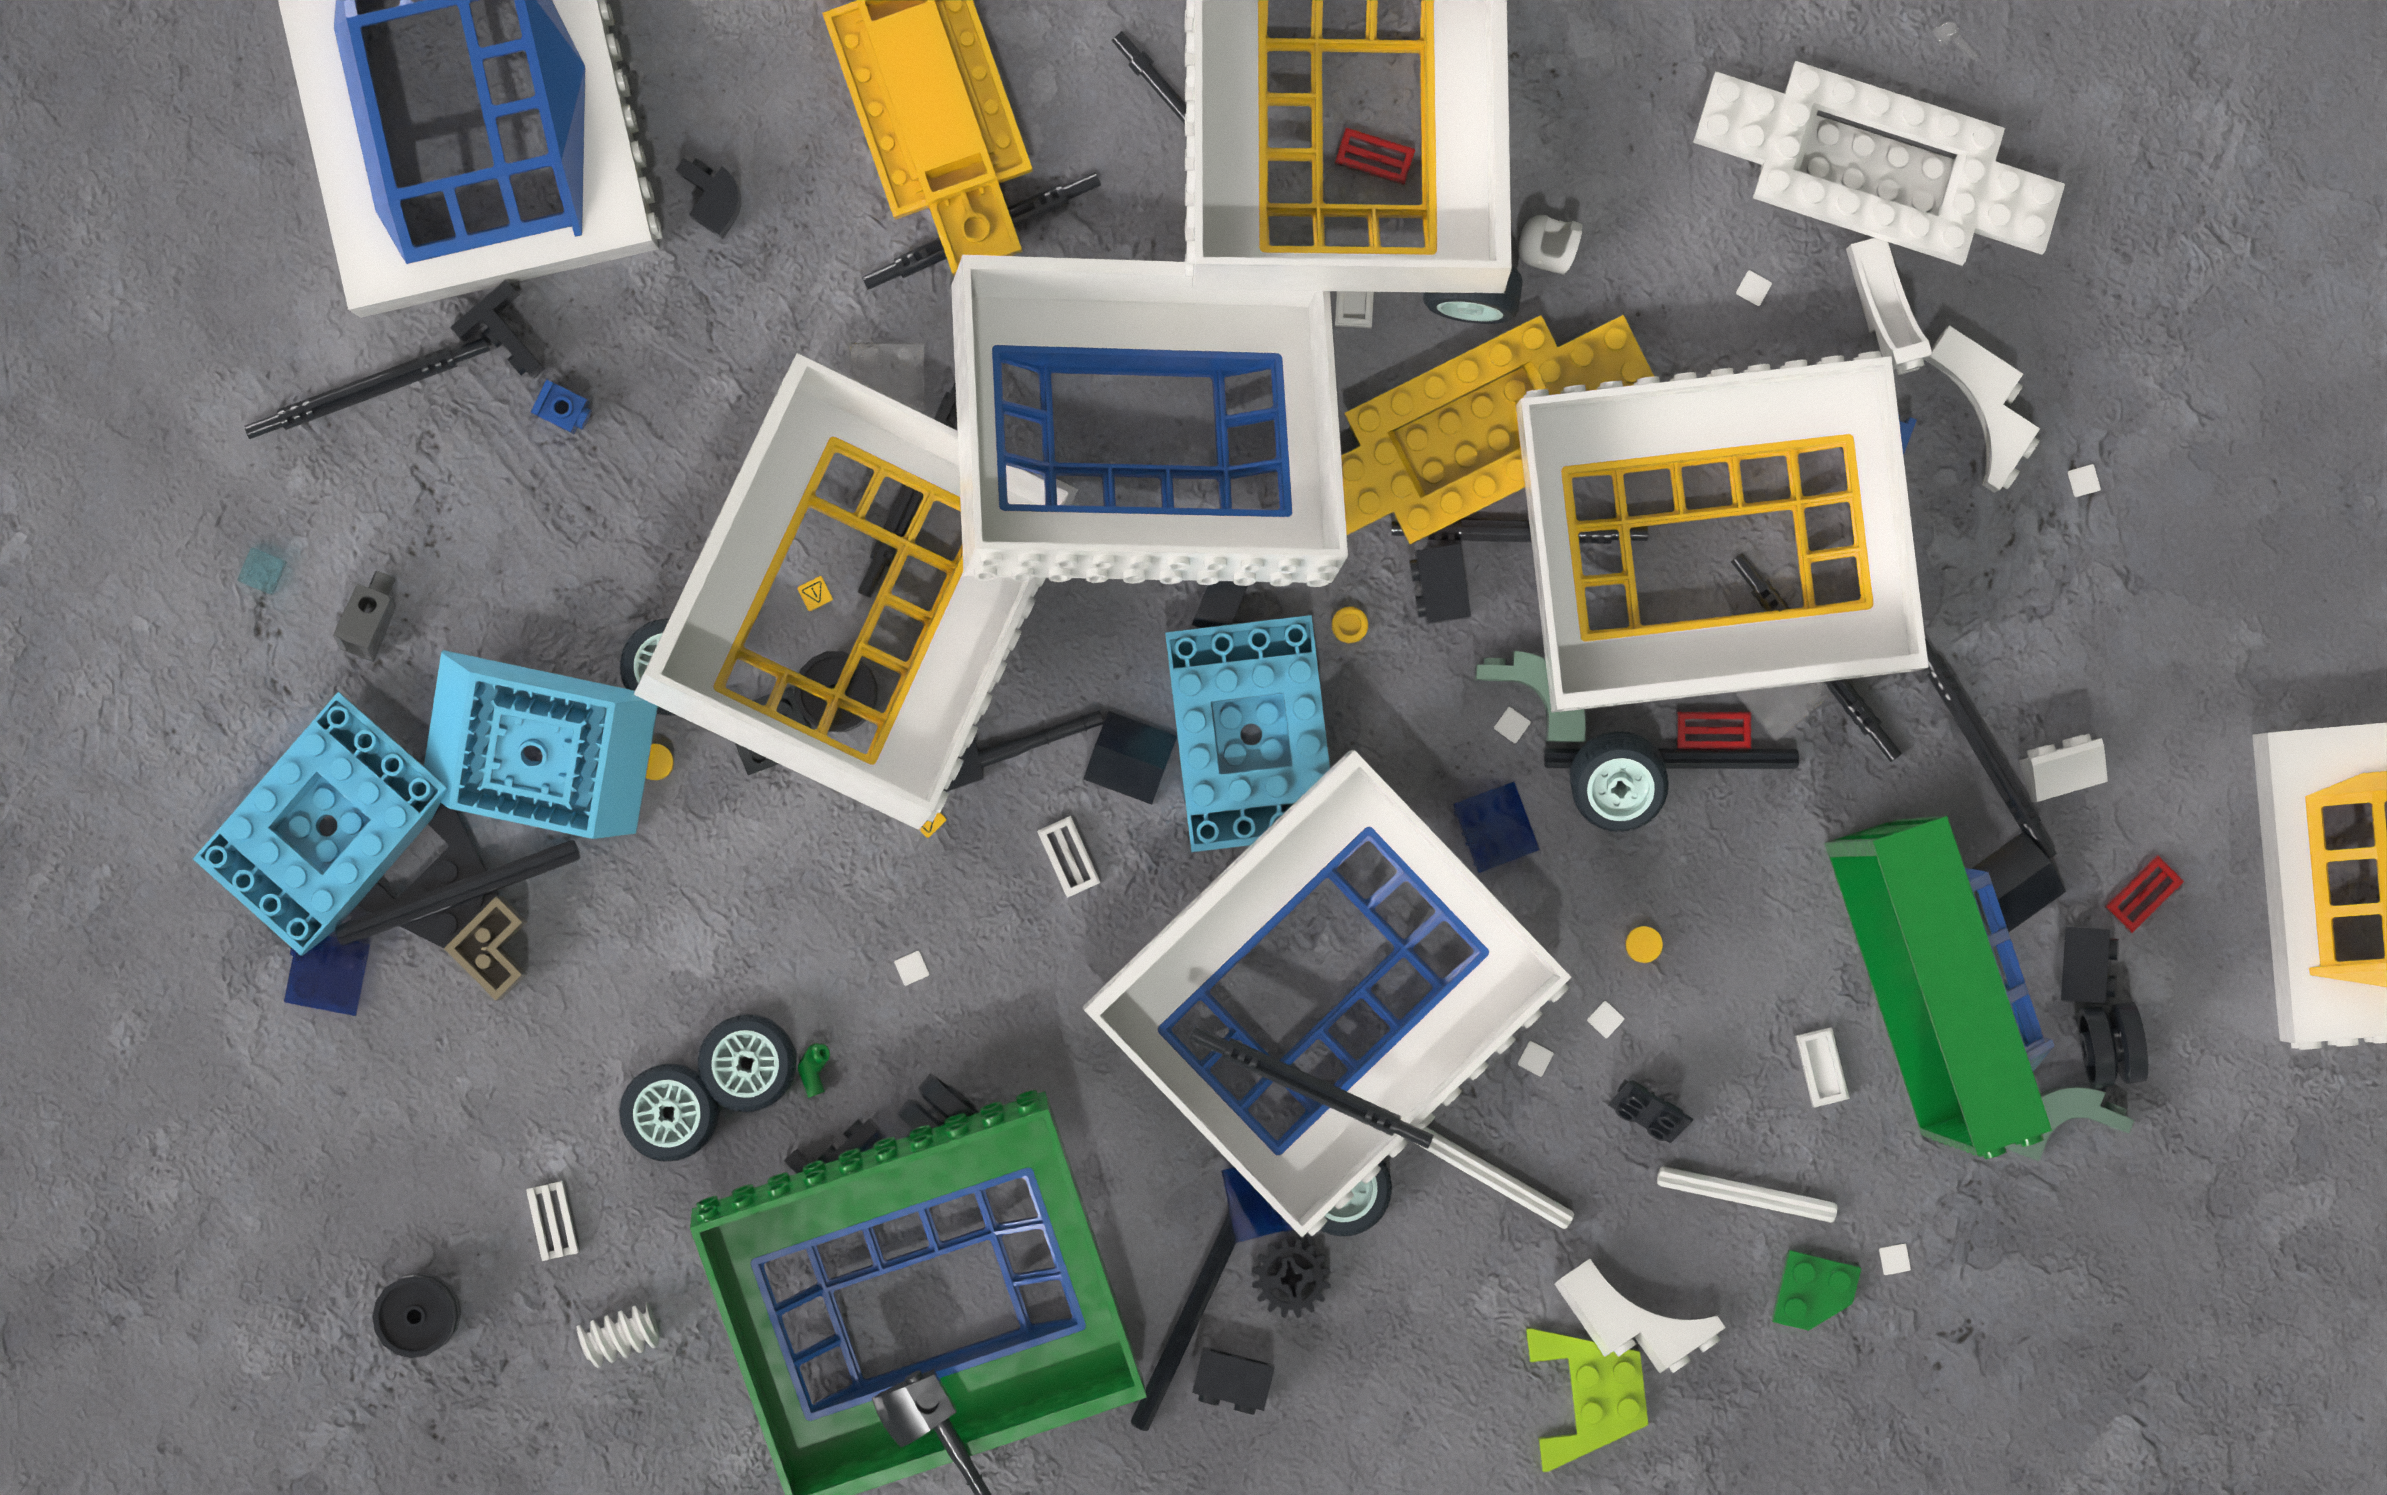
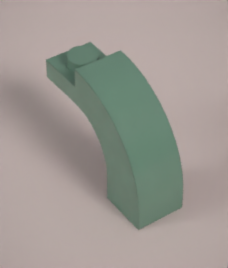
(1532, 672)
(2071, 1103)

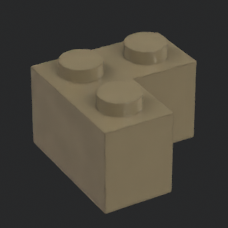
(481, 951)

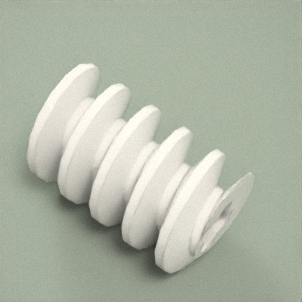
(619, 1336)

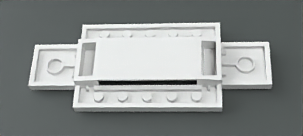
(1872, 179)

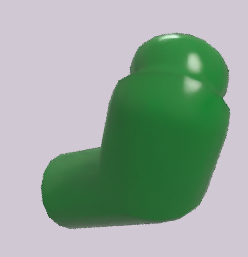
(810, 1067)

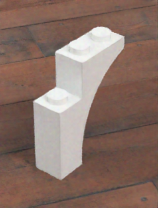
(1887, 306)
(1987, 385)
(1615, 1321)

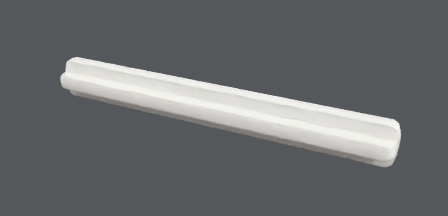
(1499, 1180)
(1747, 1194)

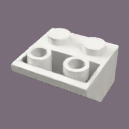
(2064, 770)

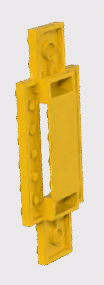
(934, 116)
(1471, 447)

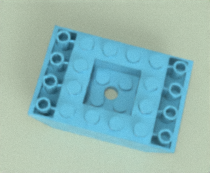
(1238, 678)
(589, 737)
(273, 844)

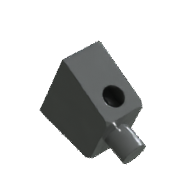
(361, 631)

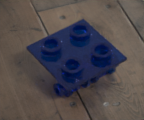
(1496, 827)
(328, 976)
(1249, 1210)

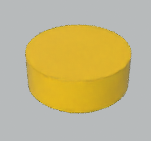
(1349, 625)
(660, 762)
(1643, 944)

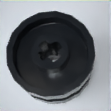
(826, 670)
(2113, 1045)
(945, 1103)
(438, 1311)

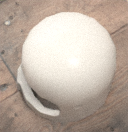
(1549, 243)

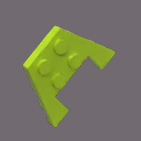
(1605, 1395)

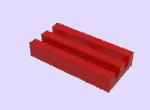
(1371, 170)
(1682, 730)
(2121, 915)

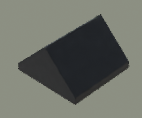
(1130, 757)
(2021, 879)

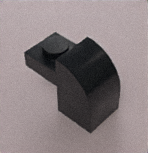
(721, 196)

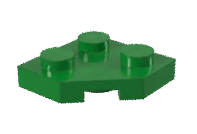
(1813, 1290)

